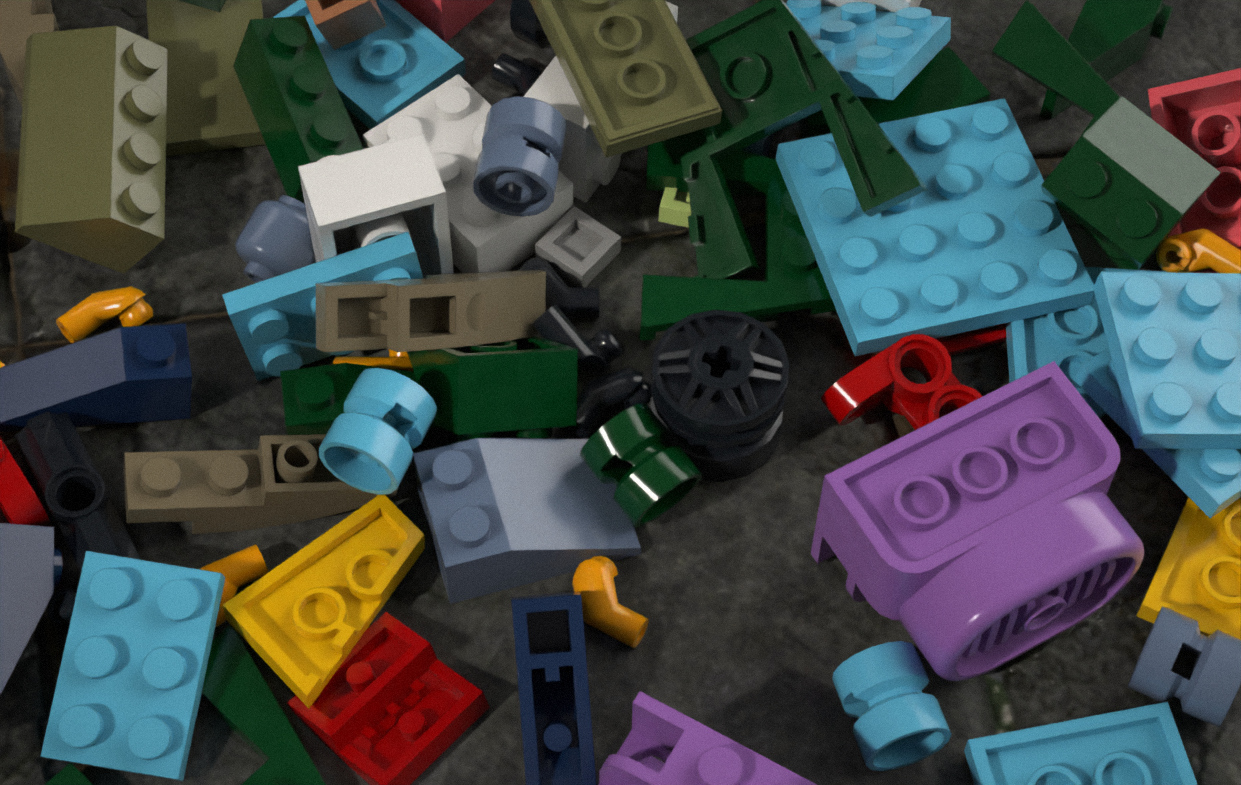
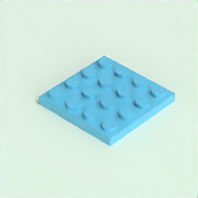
(951, 259)

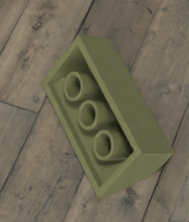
(93, 144)

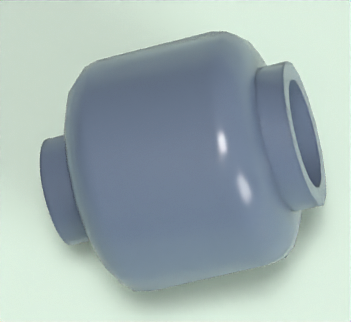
(275, 239)

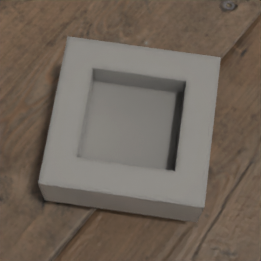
(578, 247)

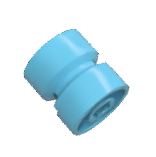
(377, 431)
(894, 716)

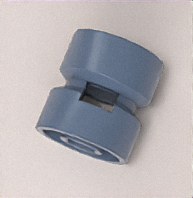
(520, 156)
(1213, 676)

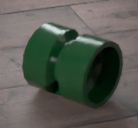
(636, 459)

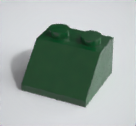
(1129, 181)
(501, 387)

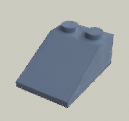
(516, 512)

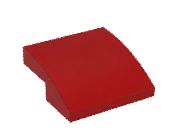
(392, 706)

